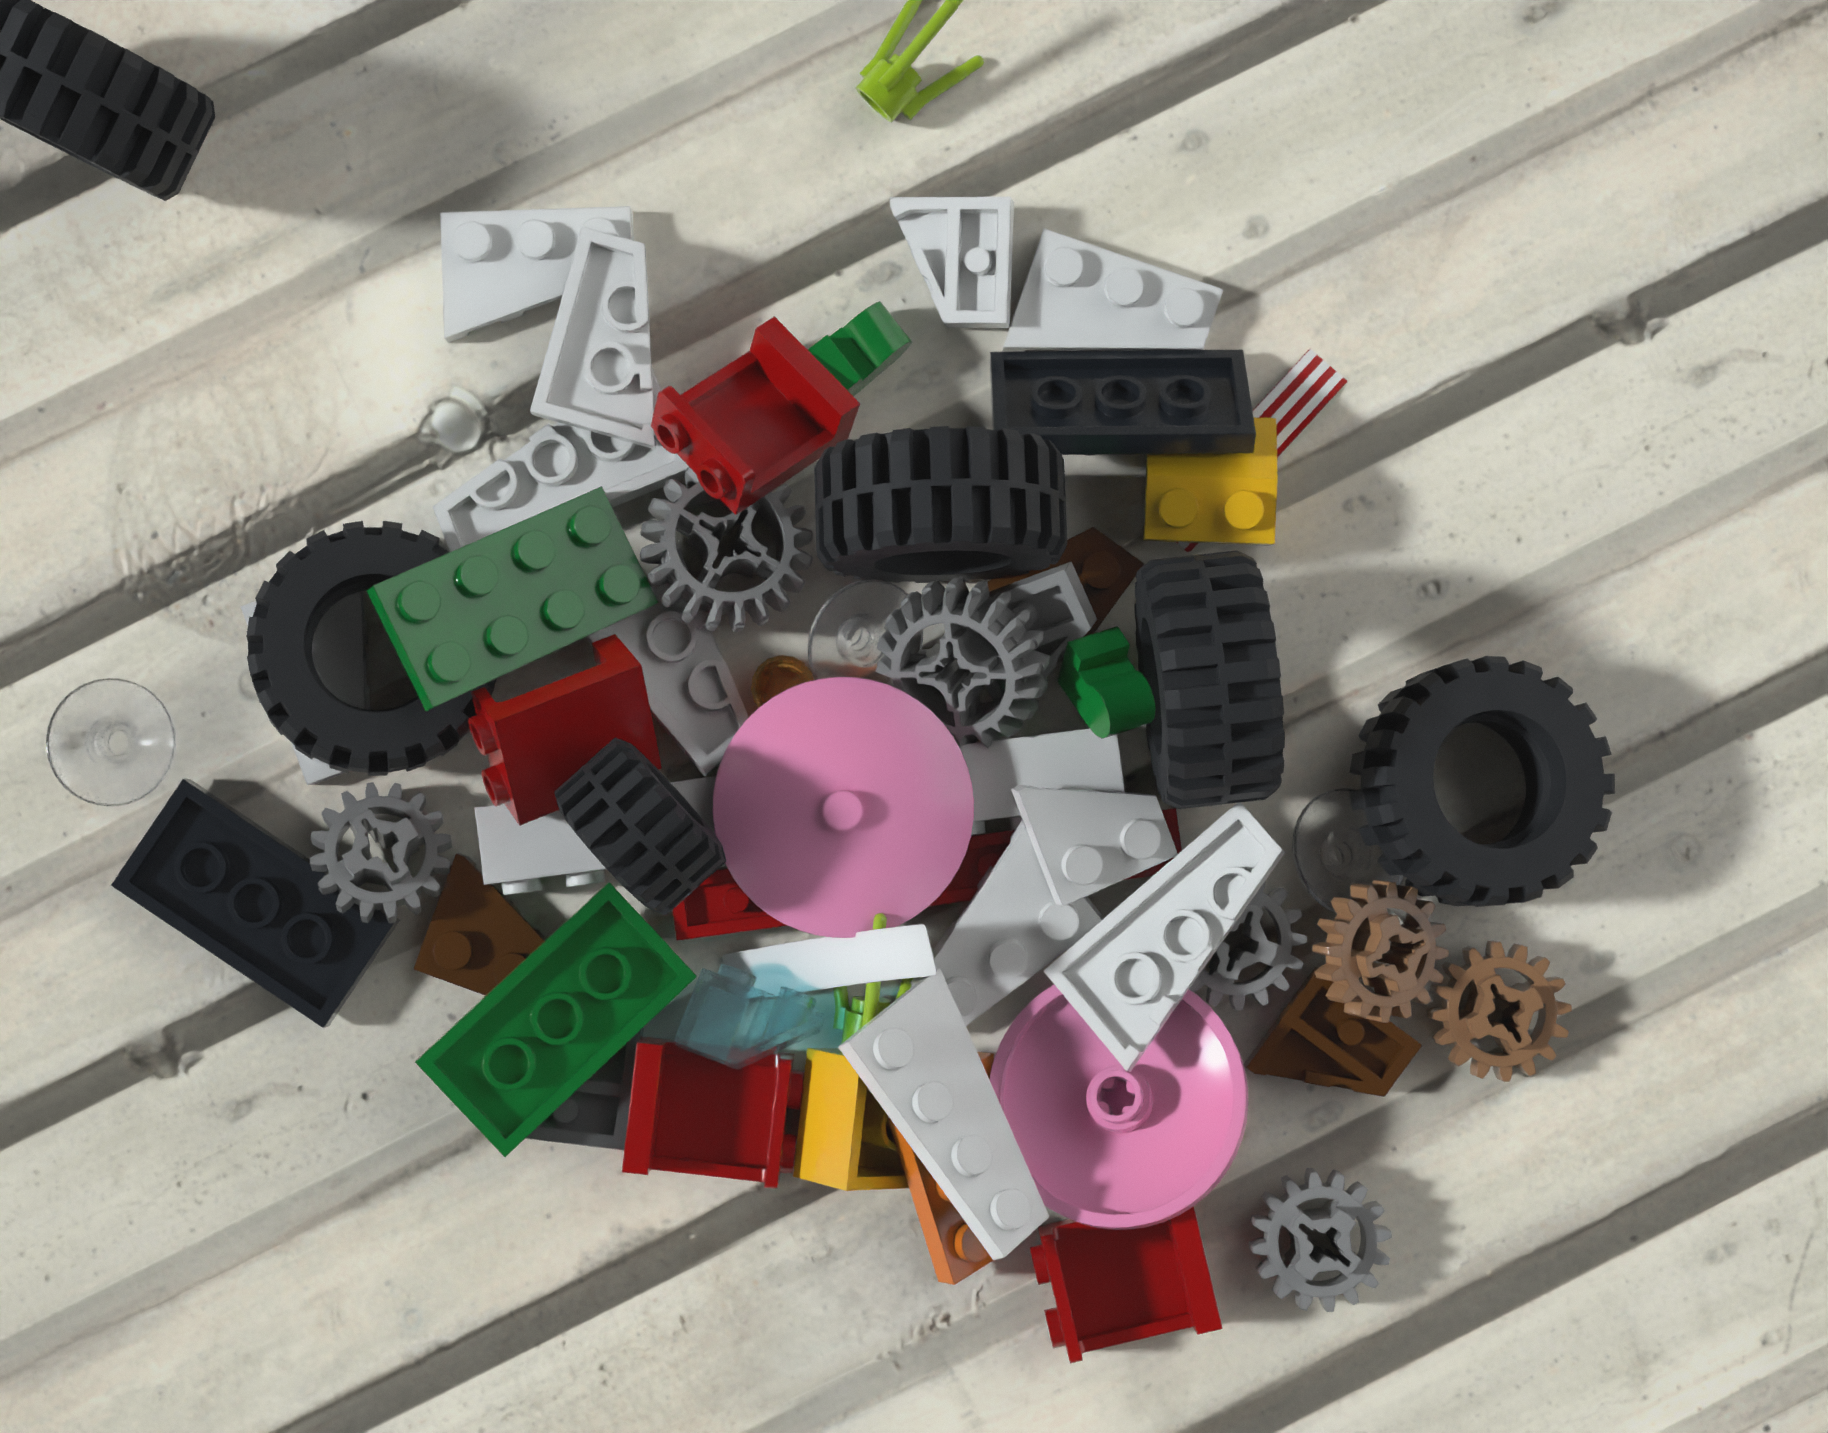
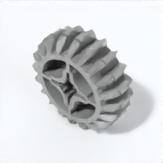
(752, 556)
(977, 637)

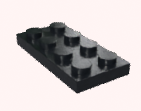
(1126, 400)
(251, 903)

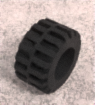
(639, 826)

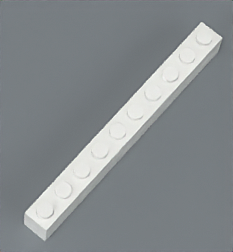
(1058, 760)

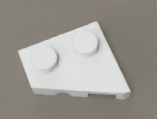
(962, 254)
(1092, 837)

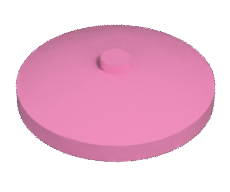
(843, 806)
(1115, 1141)

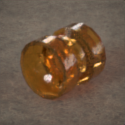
(776, 676)

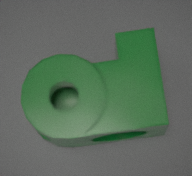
(862, 348)
(1105, 684)

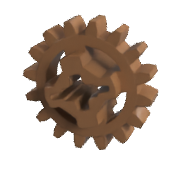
(1376, 947)
(1524, 1000)

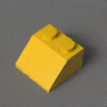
(1214, 495)
(843, 1129)

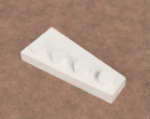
(550, 471)
(1157, 941)
(942, 1102)

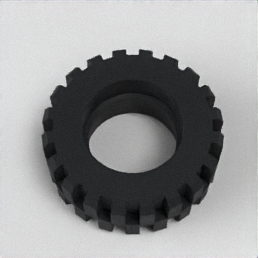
(98, 100)
(940, 505)
(284, 668)
(1213, 679)
(1559, 768)

